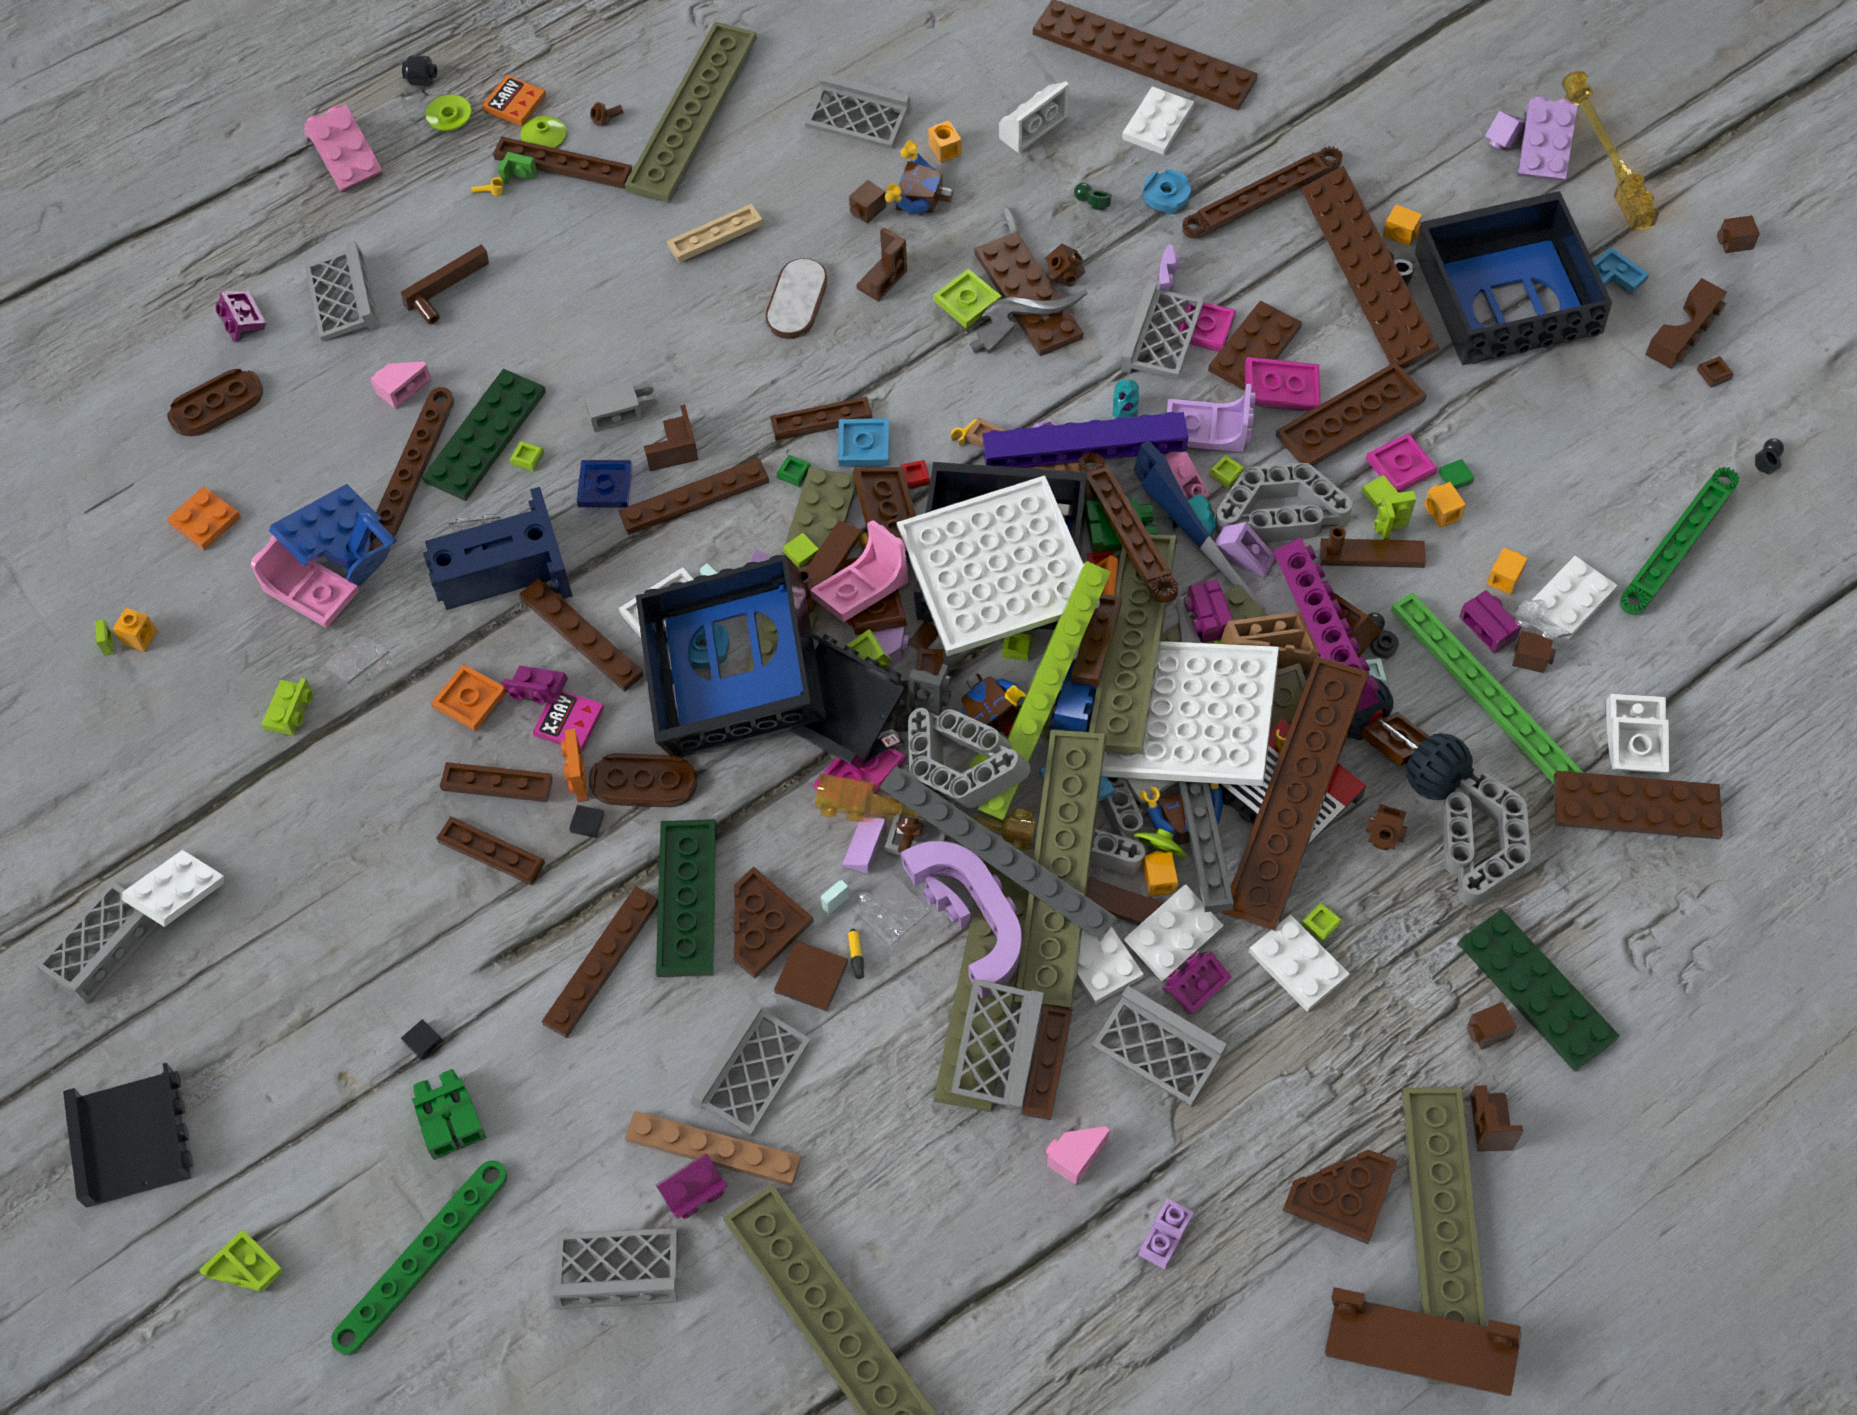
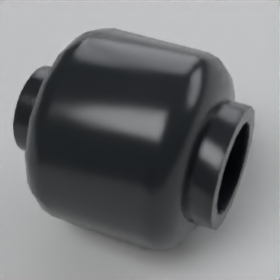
(419, 70)

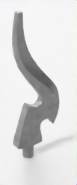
(1000, 311)

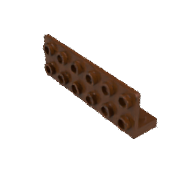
(1423, 1344)

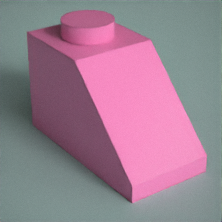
(400, 381)
(1076, 1151)

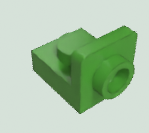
(517, 165)

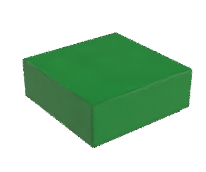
(793, 470)
(1457, 474)

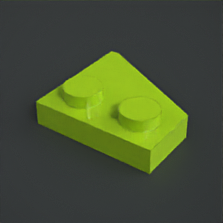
(242, 1265)

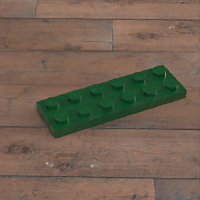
(484, 434)
(686, 898)
(1538, 990)

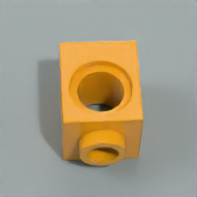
(945, 141)
(1402, 225)
(1444, 504)
(1507, 570)
(135, 629)
(1160, 873)

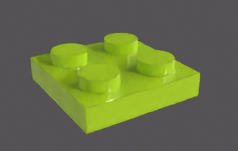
(966, 298)

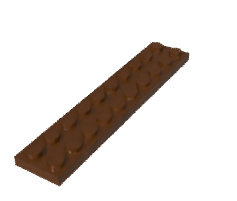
(1145, 54)
(1369, 269)
(1296, 792)

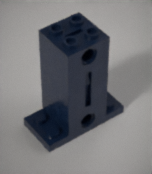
(497, 558)

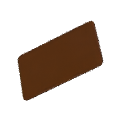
(924, 636)

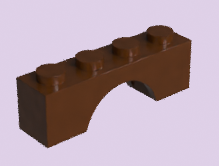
(1671, 341)

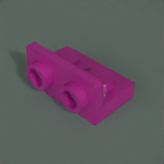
(239, 313)
(535, 685)
(1197, 980)
(691, 1187)

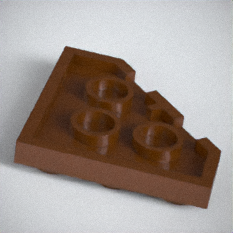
(764, 922)
(1344, 1195)

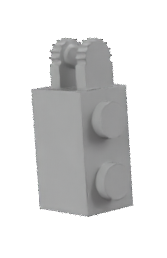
(619, 404)

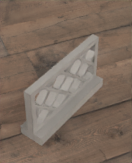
(867, 95)
(360, 283)
(1140, 331)
(112, 953)
(1170, 1023)
(1022, 1046)
(728, 1057)
(613, 1291)

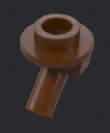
(601, 115)
(909, 828)

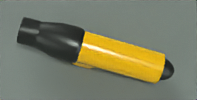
(856, 954)

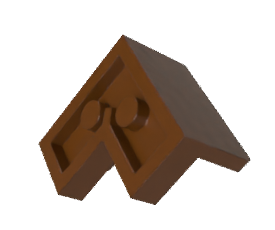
(888, 268)
(678, 448)
(1362, 626)
(1493, 1121)

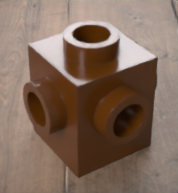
(1065, 265)
(1387, 827)

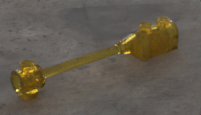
(1630, 190)
(859, 801)

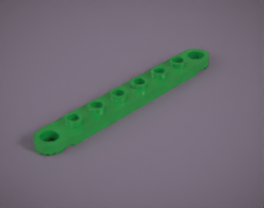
(1679, 541)
(419, 1258)

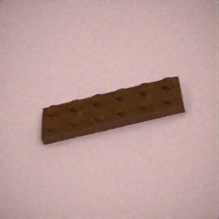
(1020, 276)
(1351, 415)
(1637, 805)

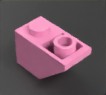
(1186, 474)

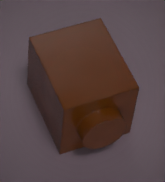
(867, 201)
(1738, 234)
(1533, 652)
(1491, 1025)

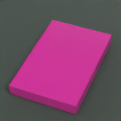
(1283, 383)
(872, 771)

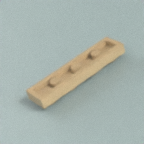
(715, 233)

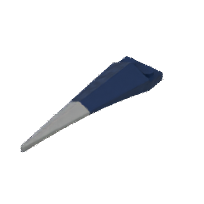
(1163, 487)

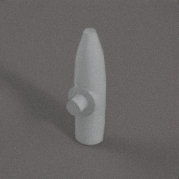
(1010, 221)

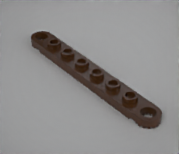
(1262, 192)
(413, 462)
(1129, 528)

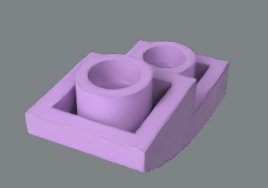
(1168, 265)
(944, 898)
(1165, 1233)

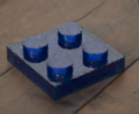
(604, 483)

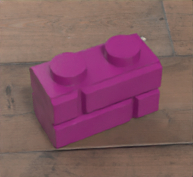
(1208, 609)
(1490, 621)

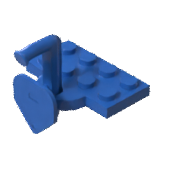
(338, 530)

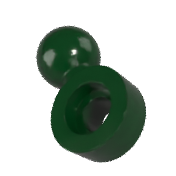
(1096, 198)

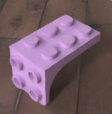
(1547, 138)
(1217, 424)

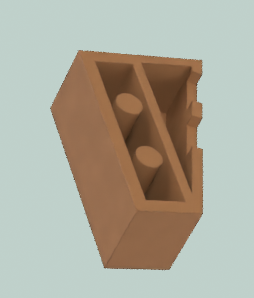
(1280, 630)

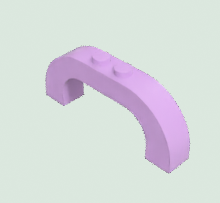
(956, 861)

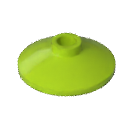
(448, 112)
(544, 131)
(1161, 841)

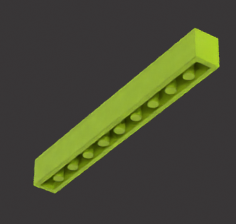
(1050, 675)

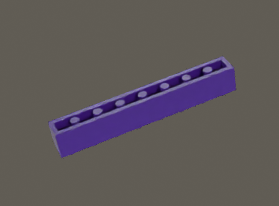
(1068, 442)

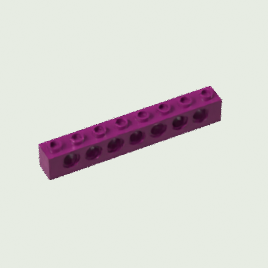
(1321, 612)

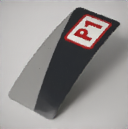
(886, 741)

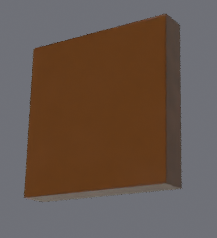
(811, 975)

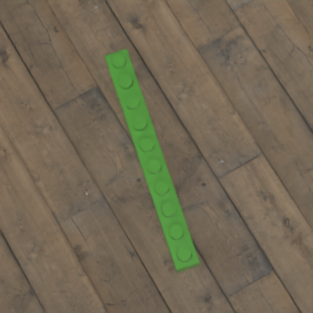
(1483, 687)

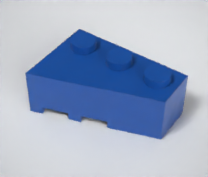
(1073, 705)

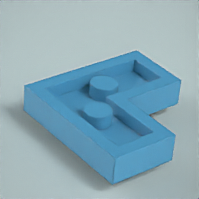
(1618, 268)

